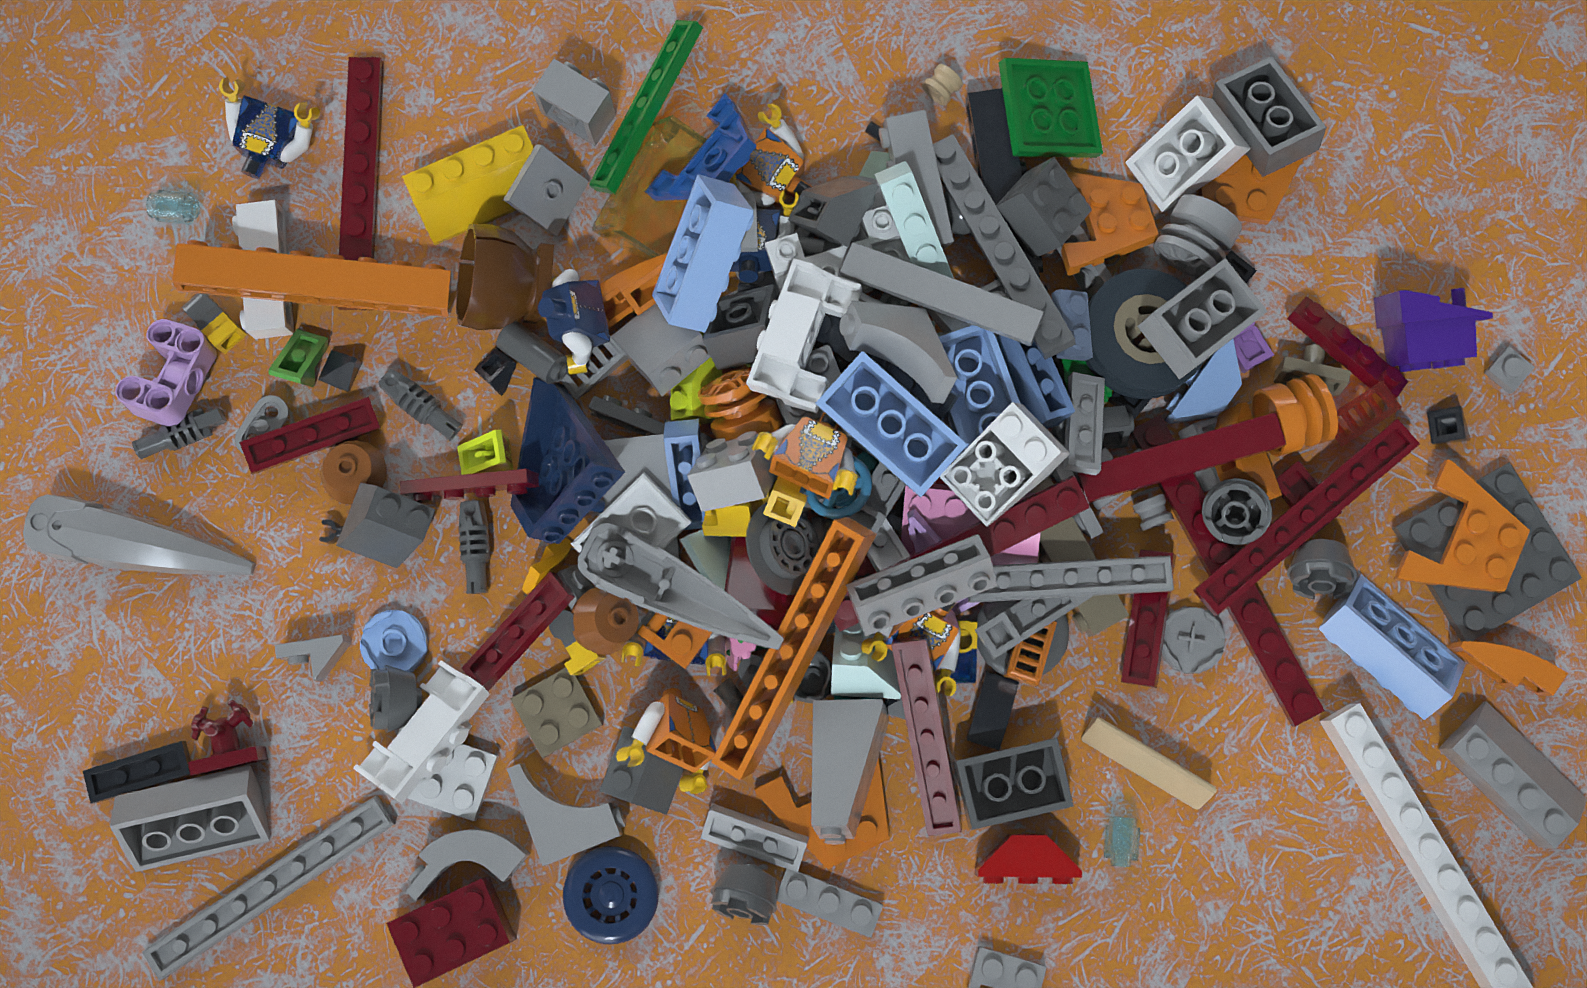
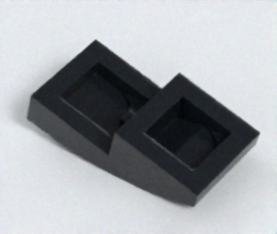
(992, 710)

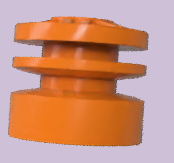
(738, 407)
(1303, 411)

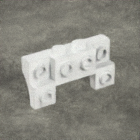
(880, 236)
(793, 331)
(428, 736)

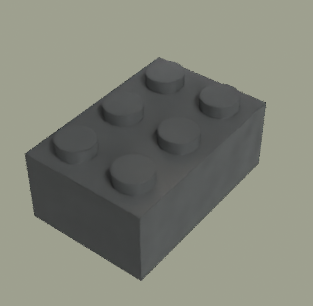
(1269, 115)
(1013, 783)

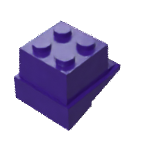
(1426, 331)

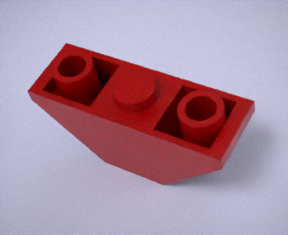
(1027, 858)

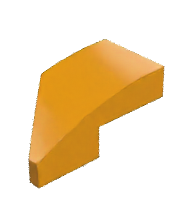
(551, 561)

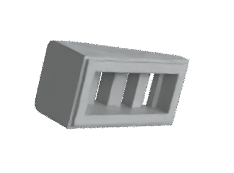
(598, 374)

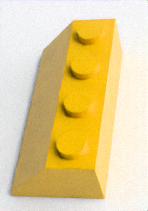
(468, 184)

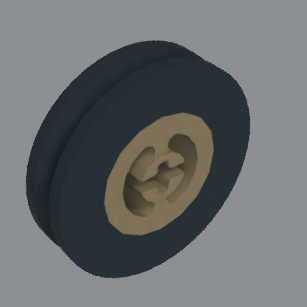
(1114, 319)

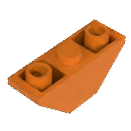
(1253, 468)

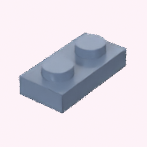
(1075, 312)

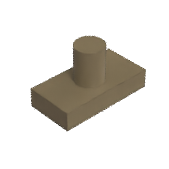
(1313, 363)

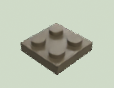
(556, 712)

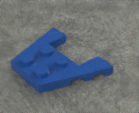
(718, 157)

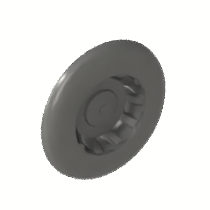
(782, 553)
(1056, 652)

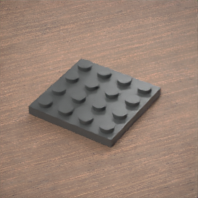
(1539, 572)

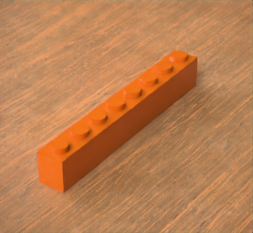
(311, 279)
(802, 634)

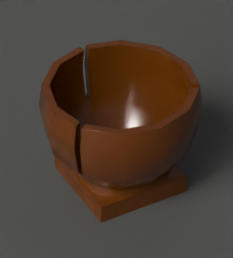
(503, 280)

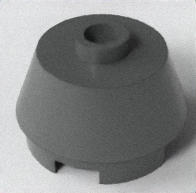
(1237, 511)
(1322, 568)
(392, 698)
(745, 893)

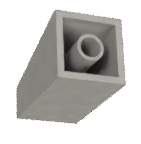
(640, 456)
(843, 763)

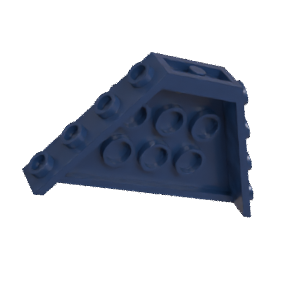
(570, 461)

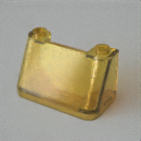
(631, 215)

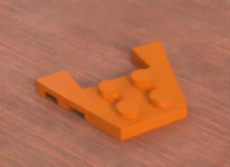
(1248, 193)
(1116, 223)
(1481, 545)
(870, 831)

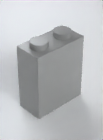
(661, 350)

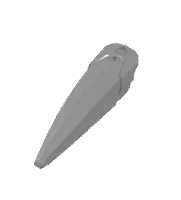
(115, 539)
(654, 579)

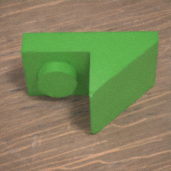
(300, 357)

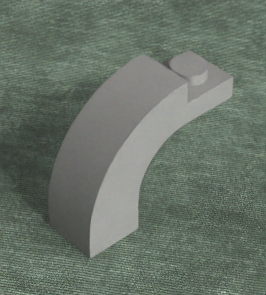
(487, 847)

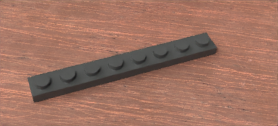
(999, 245)

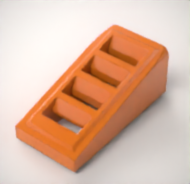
(1039, 664)

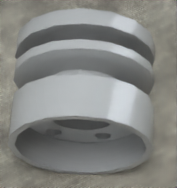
(1197, 235)

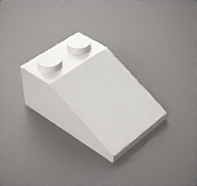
(1187, 152)

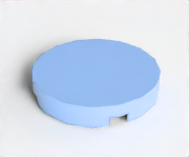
(394, 640)

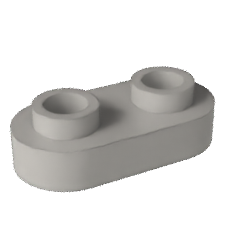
(258, 423)

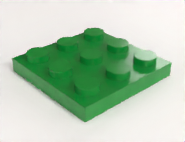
(1050, 108)

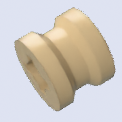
(942, 84)

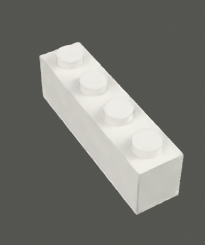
(263, 226)

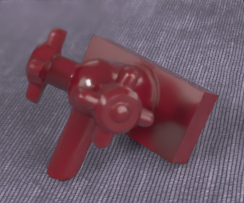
(224, 741)

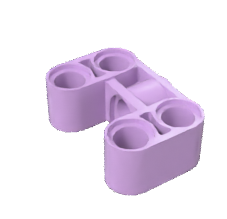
(178, 379)

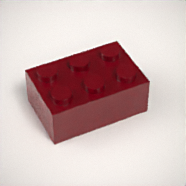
(451, 931)

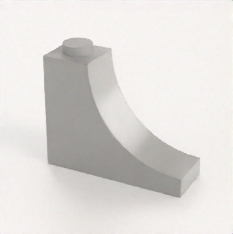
(902, 338)
(559, 827)

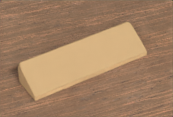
(1147, 763)

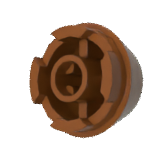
(348, 466)
(604, 621)

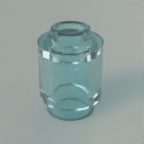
(173, 207)
(1122, 841)

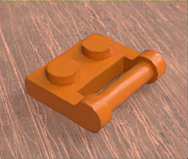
(681, 643)

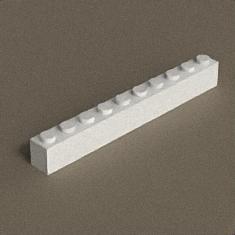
(1423, 849)

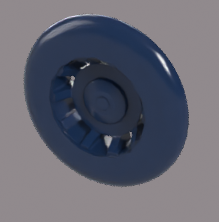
(610, 895)

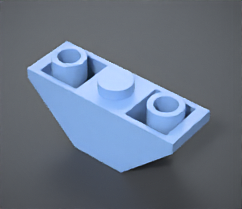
(1208, 389)

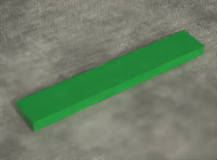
(645, 106)

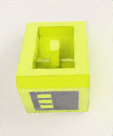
(486, 454)

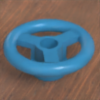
(842, 497)

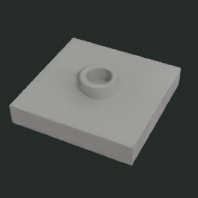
(546, 190)

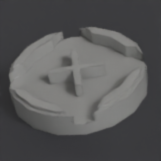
(1192, 640)

